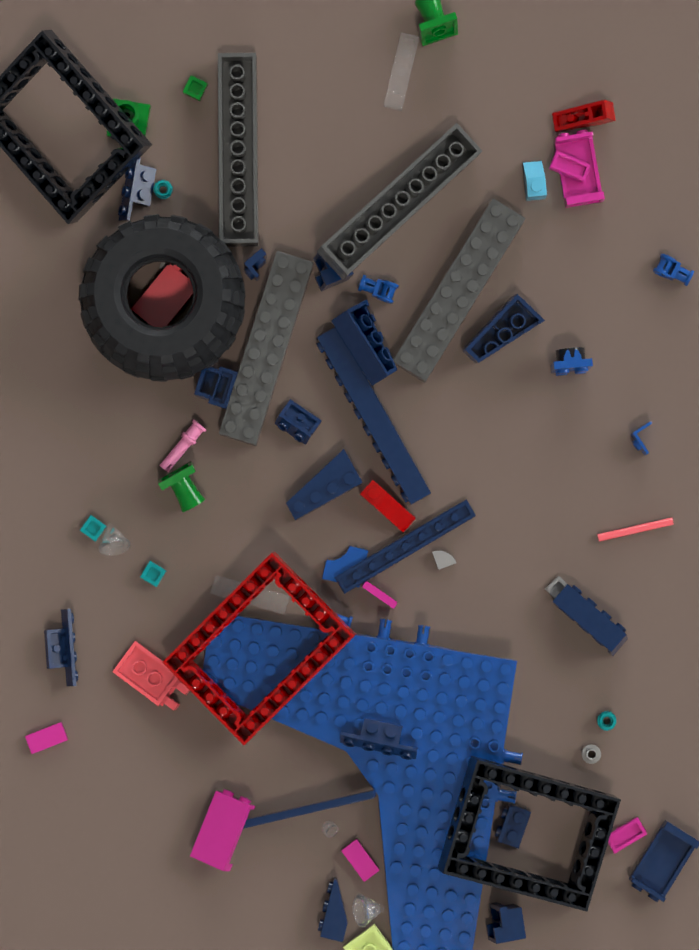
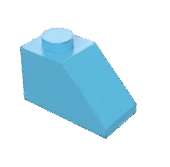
(534, 181)

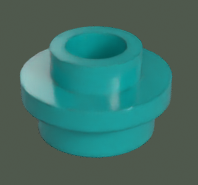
(163, 183)
(612, 723)

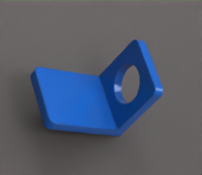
(637, 441)

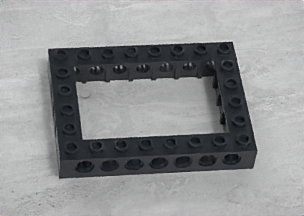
(68, 203)
(591, 850)

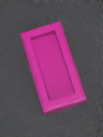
(569, 166)
(379, 594)
(46, 738)
(626, 835)
(360, 860)

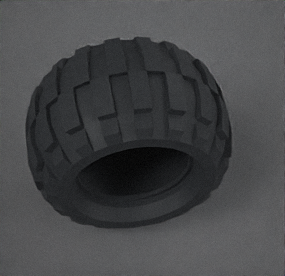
(178, 348)

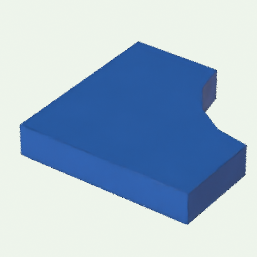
(336, 567)

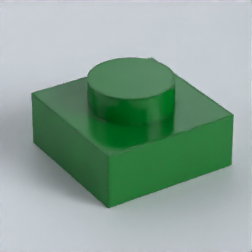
(195, 88)

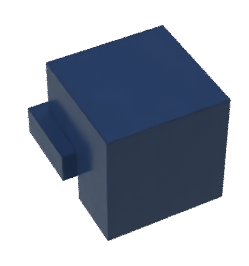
(327, 277)
(216, 386)
(506, 923)

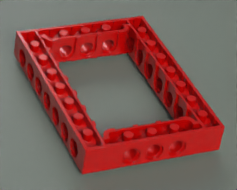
(181, 661)

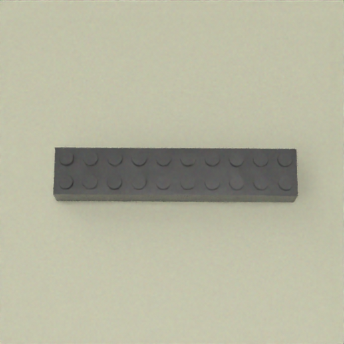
(238, 149)
(399, 201)
(458, 290)
(266, 348)

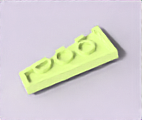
(369, 940)

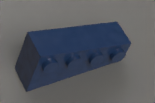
(505, 326)
(365, 342)
(330, 483)
(591, 619)

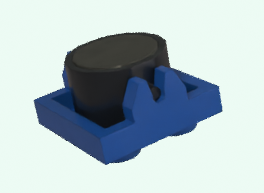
(571, 360)

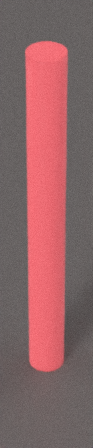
(635, 529)

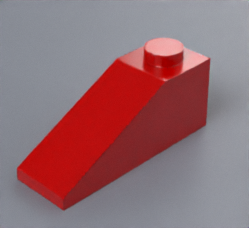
(584, 116)
(387, 506)

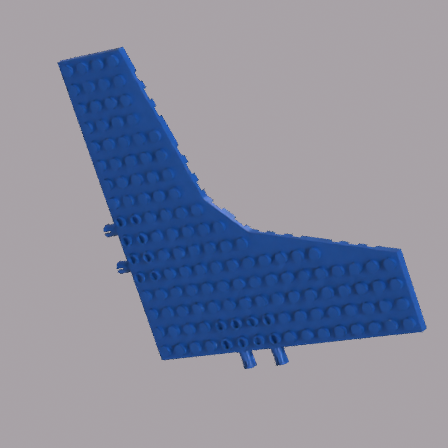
(448, 709)

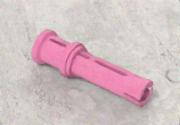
(188, 438)

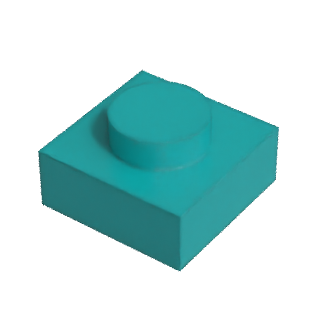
(93, 528)
(153, 573)

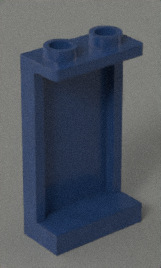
(663, 861)

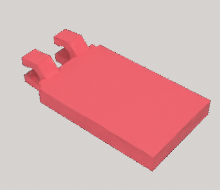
(164, 297)
(149, 676)

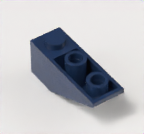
(335, 919)

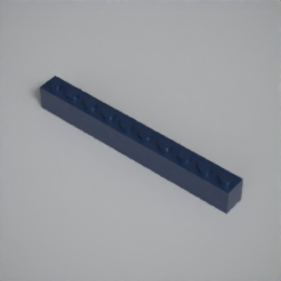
(374, 416)

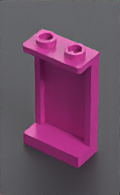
(582, 148)
(221, 829)

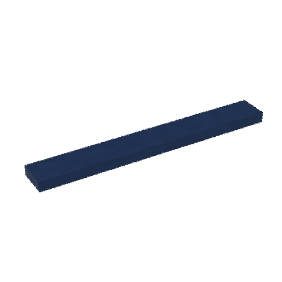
(405, 546)
(306, 809)

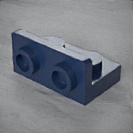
(256, 261)
(297, 422)
(513, 825)

